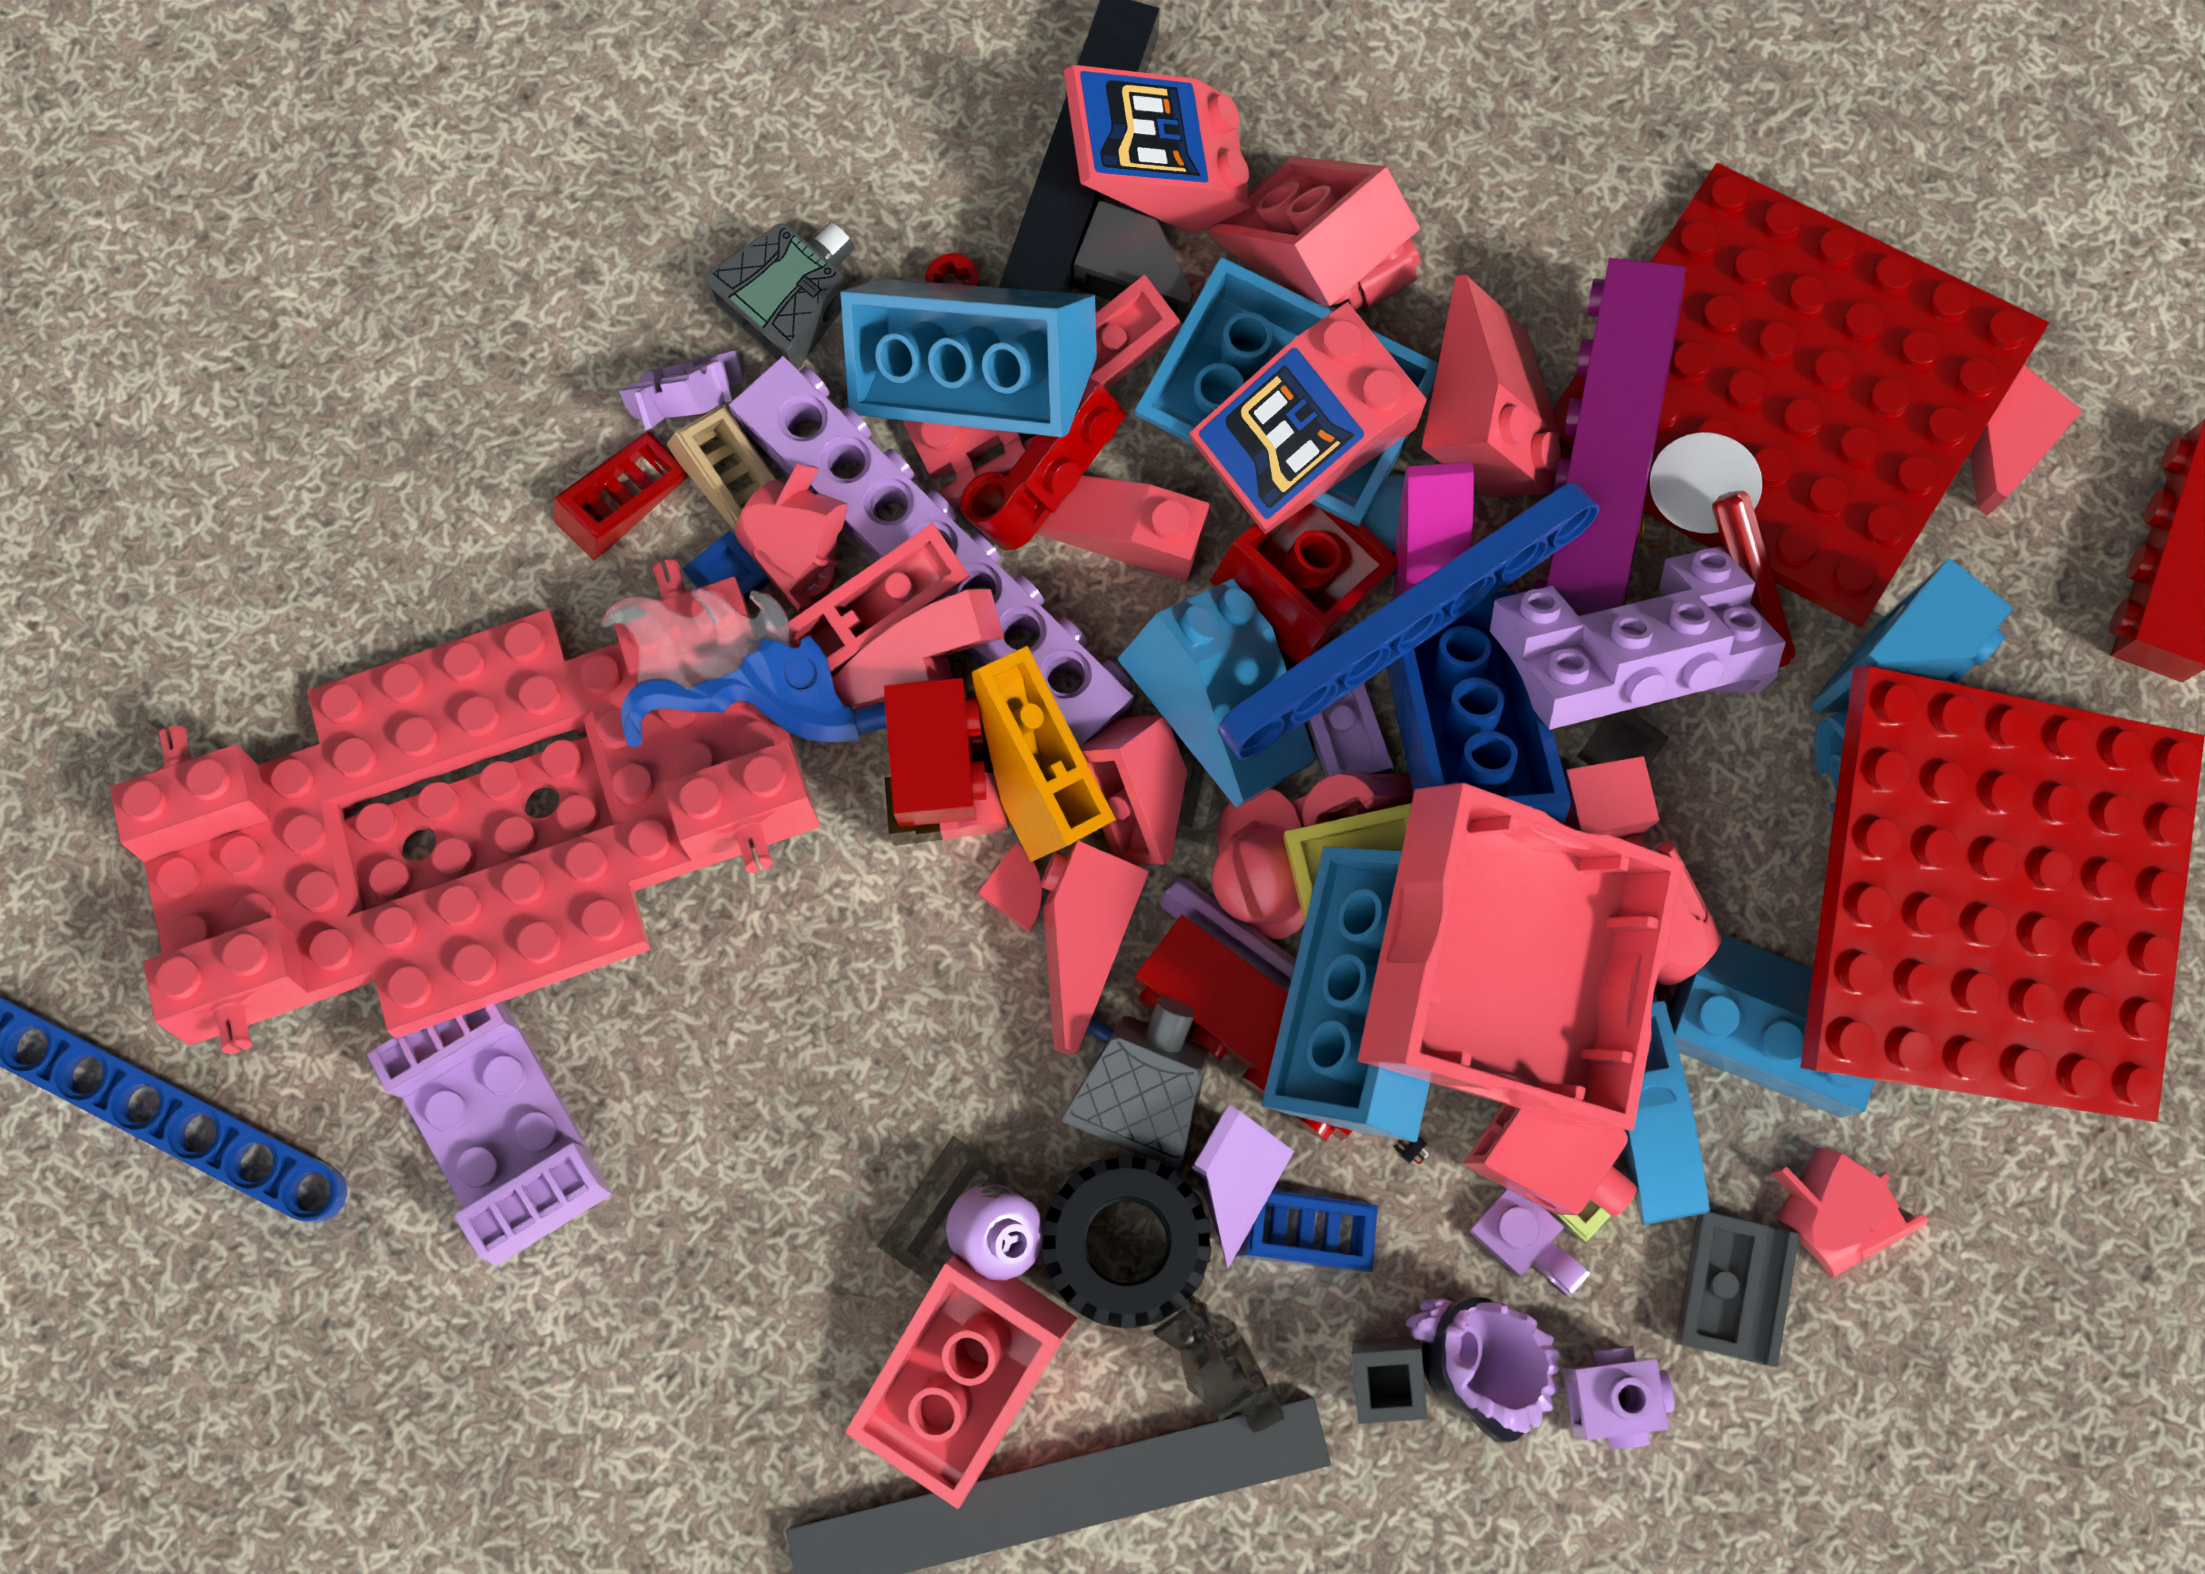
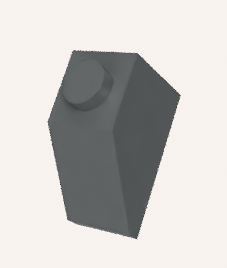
(1124, 247)

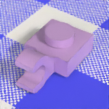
(1522, 1236)

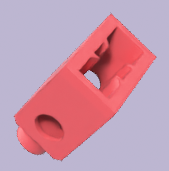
(1553, 1161)

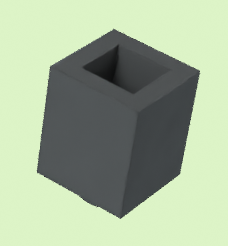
(1389, 1380)

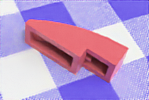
(919, 647)

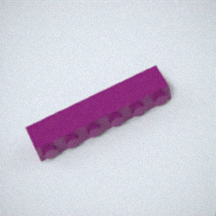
(1616, 426)

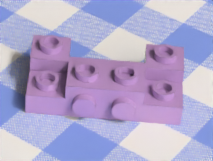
(1641, 651)

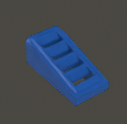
(1362, 1233)

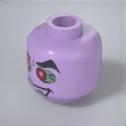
(995, 1231)

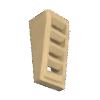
(686, 449)

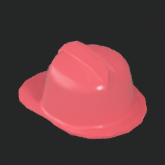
(1253, 867)

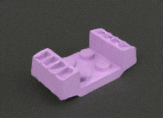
(493, 1128)

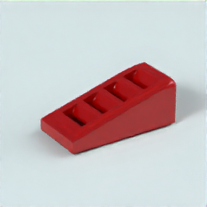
(599, 537)

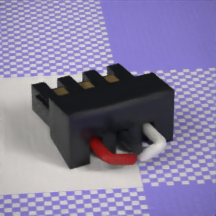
(1410, 1150)

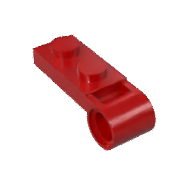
(1017, 505)

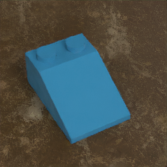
(1199, 666)

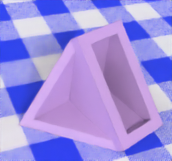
(1238, 1175)

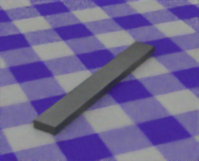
(1063, 1496)

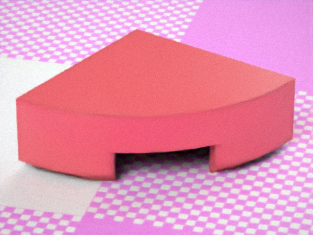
(1015, 889)

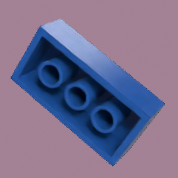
(1472, 718)

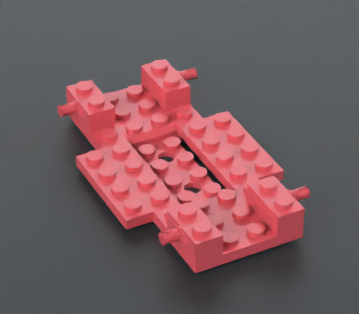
(288, 901)

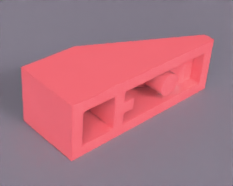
(1132, 524)
(880, 596)
(1083, 927)

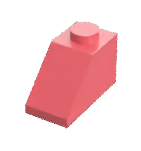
(2018, 437)
(1143, 785)

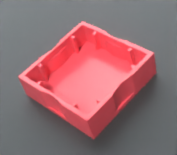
(1521, 958)

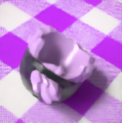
(1487, 1363)

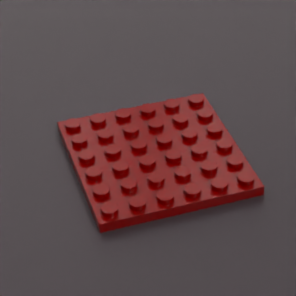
(1837, 371)
(2002, 897)

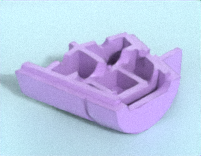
(683, 388)

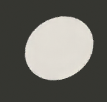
(1698, 470)

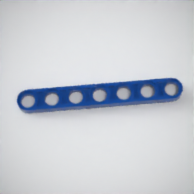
(1407, 621)
(175, 1112)

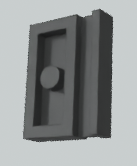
(1737, 1289)

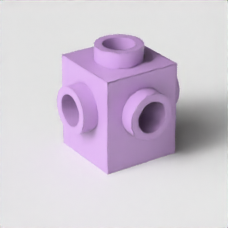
(1594, 1401)

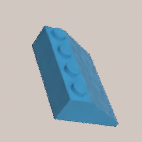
(1229, 338)

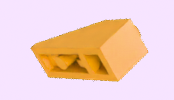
(1036, 758)

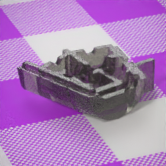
(1220, 1365)

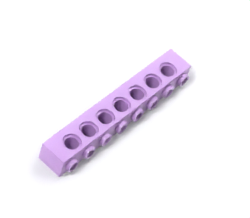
(789, 397)

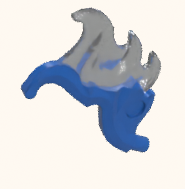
(731, 658)

